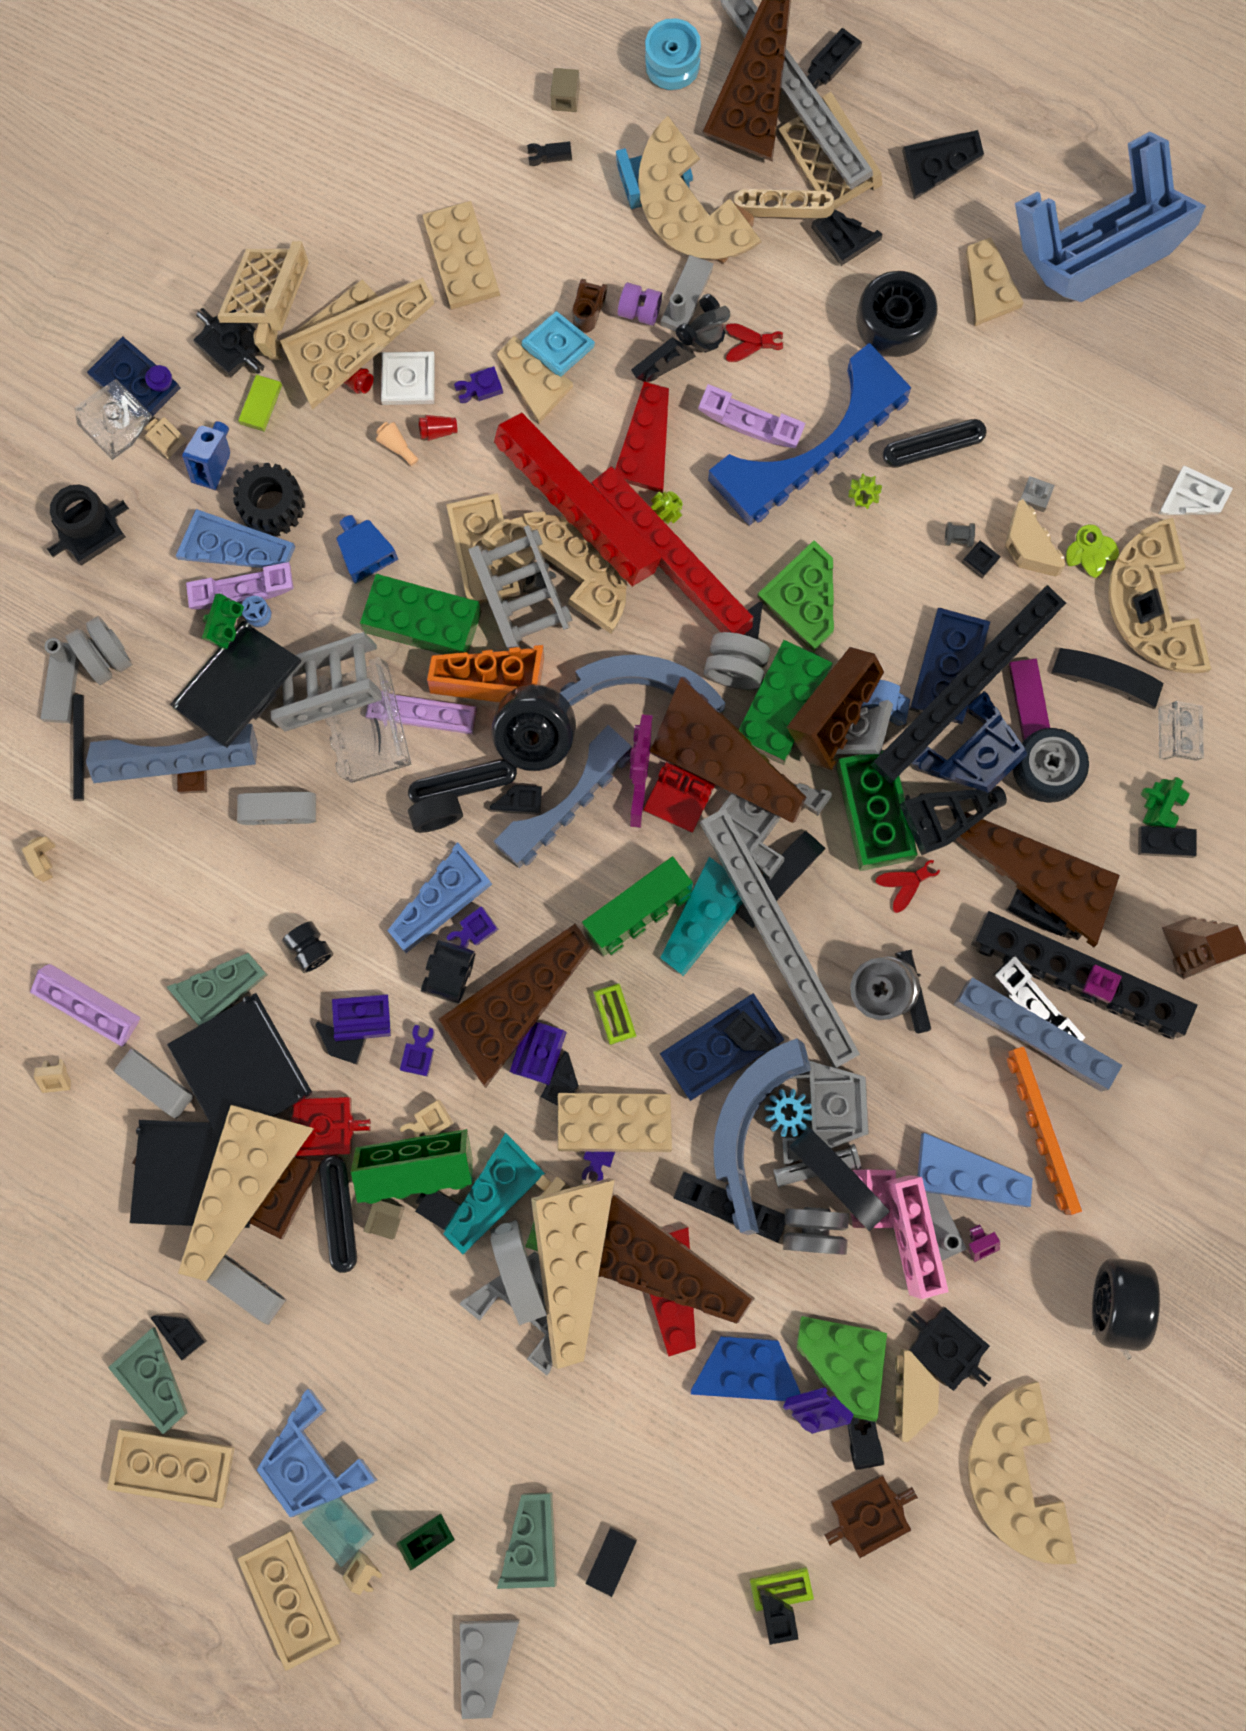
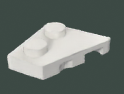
(1195, 495)

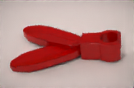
(752, 341)
(909, 881)

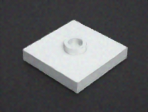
(408, 378)

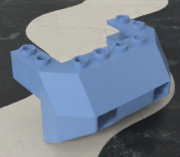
(1115, 238)

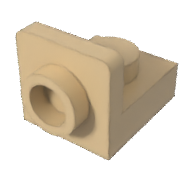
(164, 436)
(36, 859)

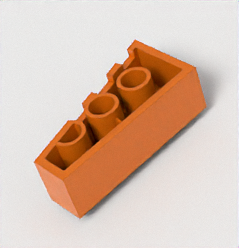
(485, 674)

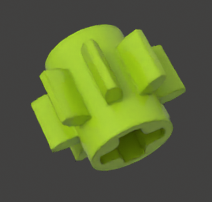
(858, 490)
(667, 506)

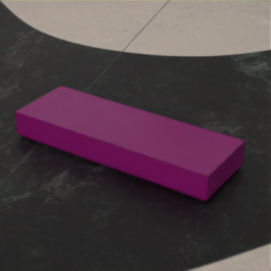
(1029, 696)

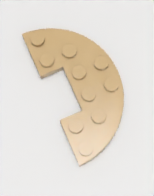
(675, 209)
(1138, 570)
(601, 590)
(1002, 1480)

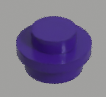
(158, 378)

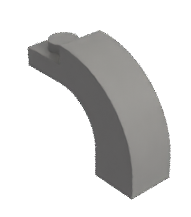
(517, 1272)

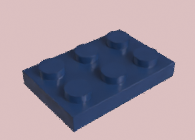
(130, 367)

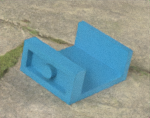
(629, 175)

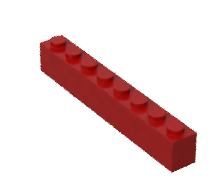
(577, 499)
(677, 559)

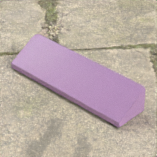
(84, 1004)

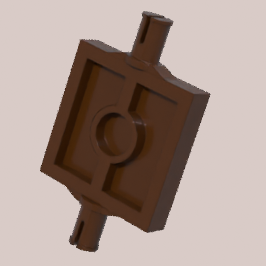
(870, 1516)

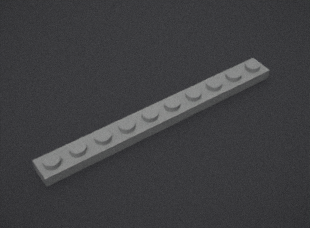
(809, 106)
(779, 938)

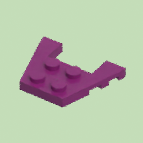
(639, 767)

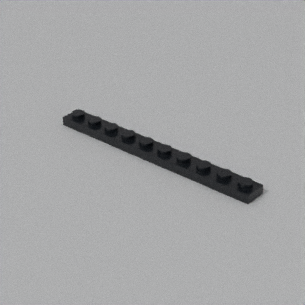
(968, 684)

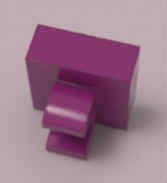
(1102, 983)
(982, 1244)

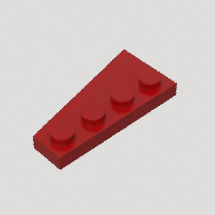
(644, 447)

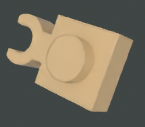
(267, 341)
(429, 1120)

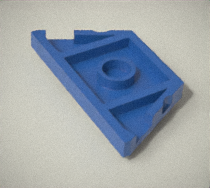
(746, 1370)

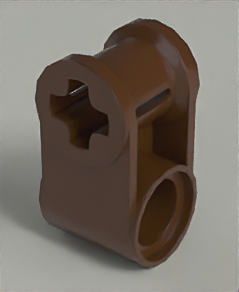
(588, 301)

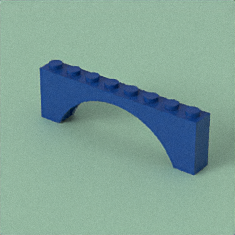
(758, 486)

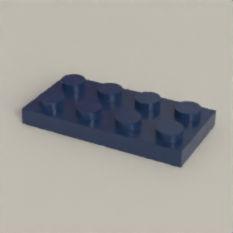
(950, 649)
(710, 1054)

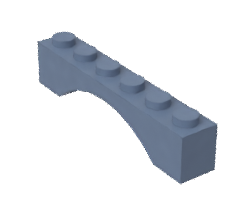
(123, 761)
(525, 837)
(1066, 1050)

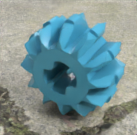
(780, 1117)

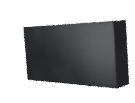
(611, 1561)

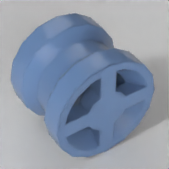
(252, 606)

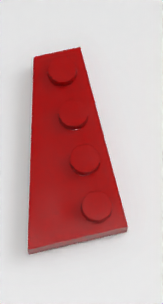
(674, 1319)

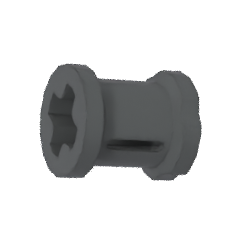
(959, 534)

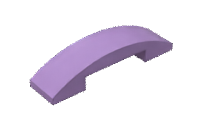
(749, 420)
(267, 584)

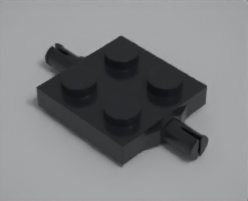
(228, 344)
(87, 548)
(949, 1348)

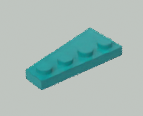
(704, 915)

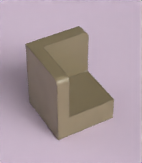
(565, 90)
(384, 1219)

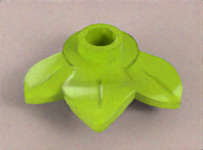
(1094, 554)

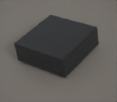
(981, 559)

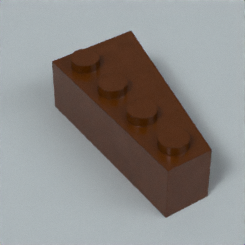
(834, 706)
(1203, 944)

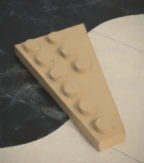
(343, 344)
(243, 1172)
(570, 1248)

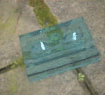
(338, 1529)

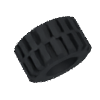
(260, 482)

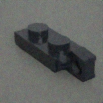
(833, 57)
(1031, 911)

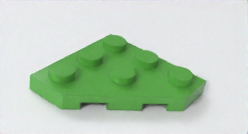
(804, 596)
(846, 1362)

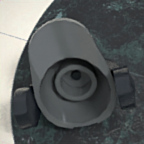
(707, 329)

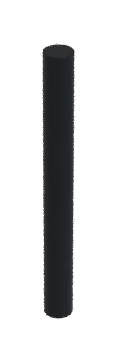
(78, 747)

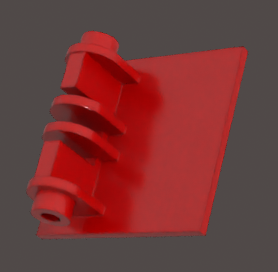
(679, 797)

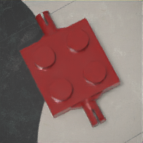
(331, 1124)

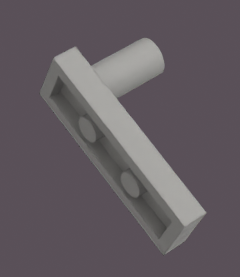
(687, 293)
(59, 682)
(946, 1233)

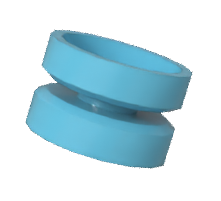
(672, 54)

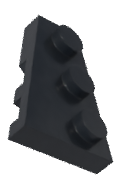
(940, 159)

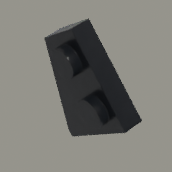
(844, 236)
(662, 360)

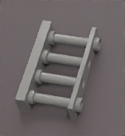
(493, 584)
(339, 698)

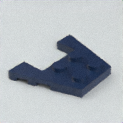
(981, 759)

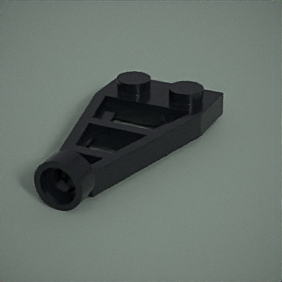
(925, 824)

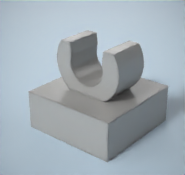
(1037, 493)

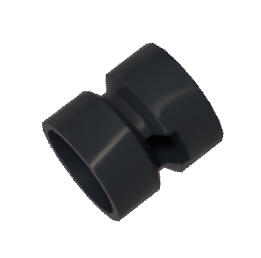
(306, 945)

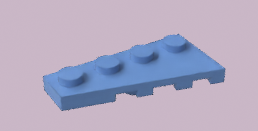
(229, 543)
(447, 892)
(966, 1175)

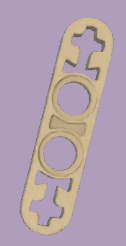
(784, 199)

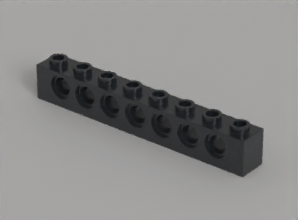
(1178, 1010)

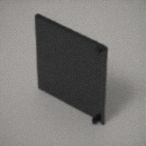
(236, 684)
(239, 1063)
(171, 1171)

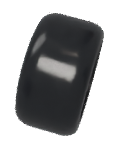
(897, 313)
(533, 727)
(1125, 1304)

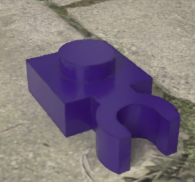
(483, 384)
(476, 927)
(417, 1056)
(597, 1160)

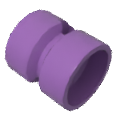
(630, 303)

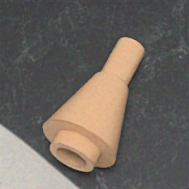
(391, 438)

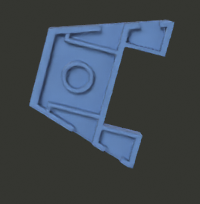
(299, 1472)

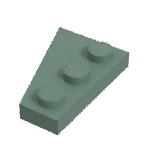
(219, 988)
(150, 1381)
(531, 1551)

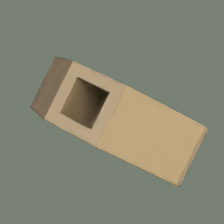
(1031, 543)
(915, 1395)

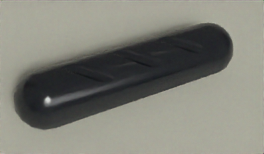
(934, 443)
(464, 780)
(338, 1214)

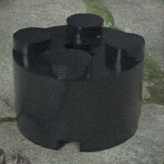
(448, 971)

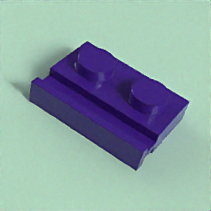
(361, 1017)
(538, 1053)
(818, 1411)

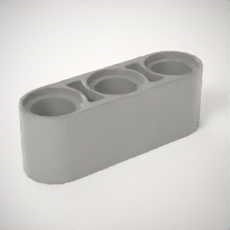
(276, 808)
(154, 1083)
(246, 1290)

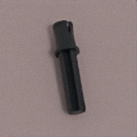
(918, 1011)

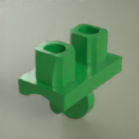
(221, 621)
(1161, 800)

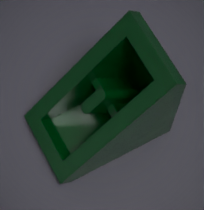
(424, 1541)

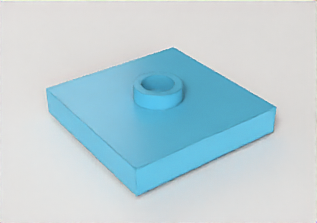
(558, 344)

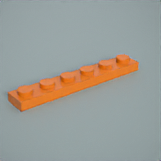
(1047, 1141)

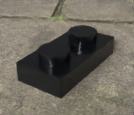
(1167, 842)

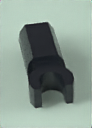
(550, 152)

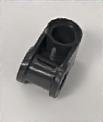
(865, 1445)

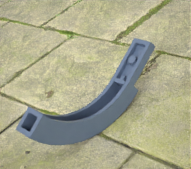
(636, 670)
(735, 1117)

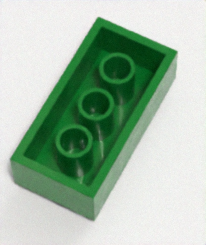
(420, 616)
(782, 694)
(874, 814)
(638, 906)
(412, 1166)

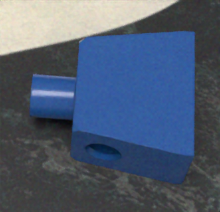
(207, 455)
(364, 548)

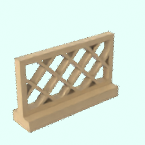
(873, 182)
(283, 287)

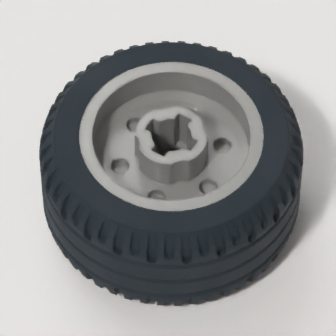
(1053, 782)

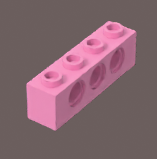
(915, 1237)

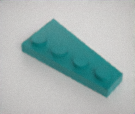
(500, 1185)

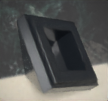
(1148, 606)

